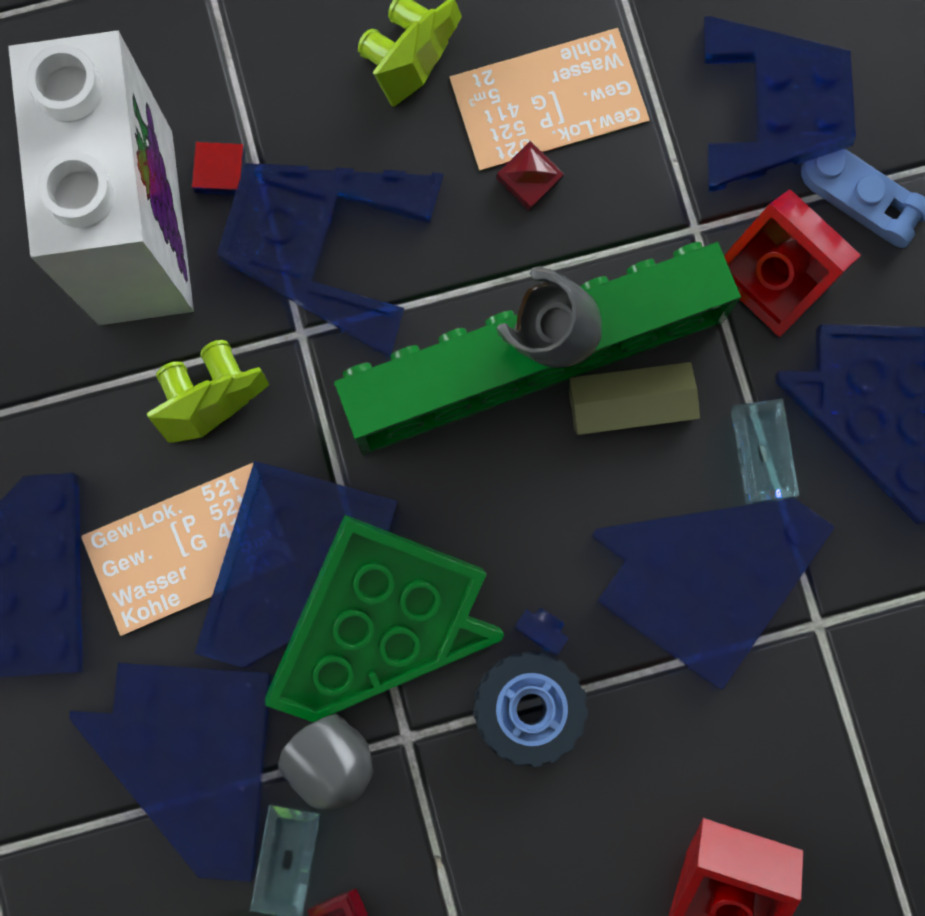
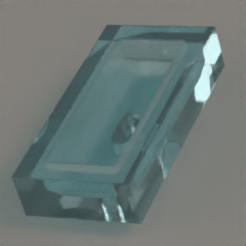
(764, 425)
(280, 889)

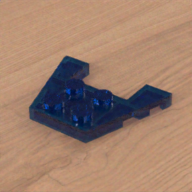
(799, 94)

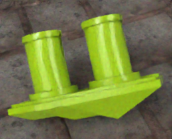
(409, 60)
(200, 408)

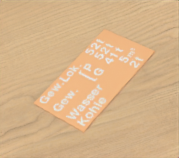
(549, 98)
(166, 552)

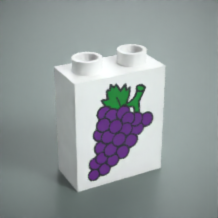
(99, 178)

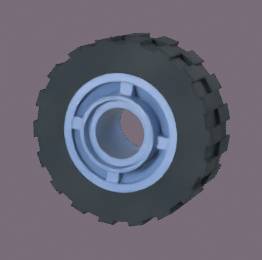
(561, 715)

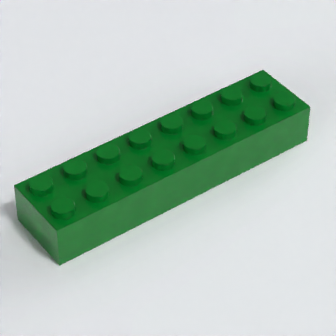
(482, 371)

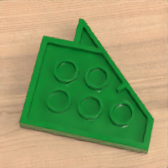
(377, 621)

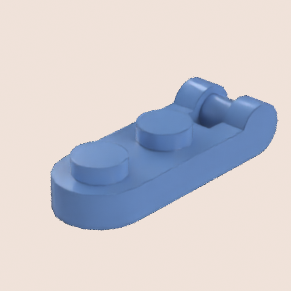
(865, 195)

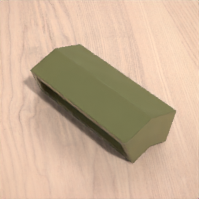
(634, 398)

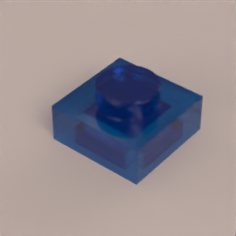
(543, 630)

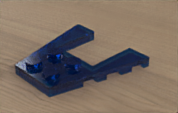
(282, 226)

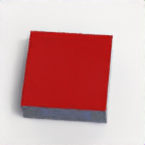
(218, 167)

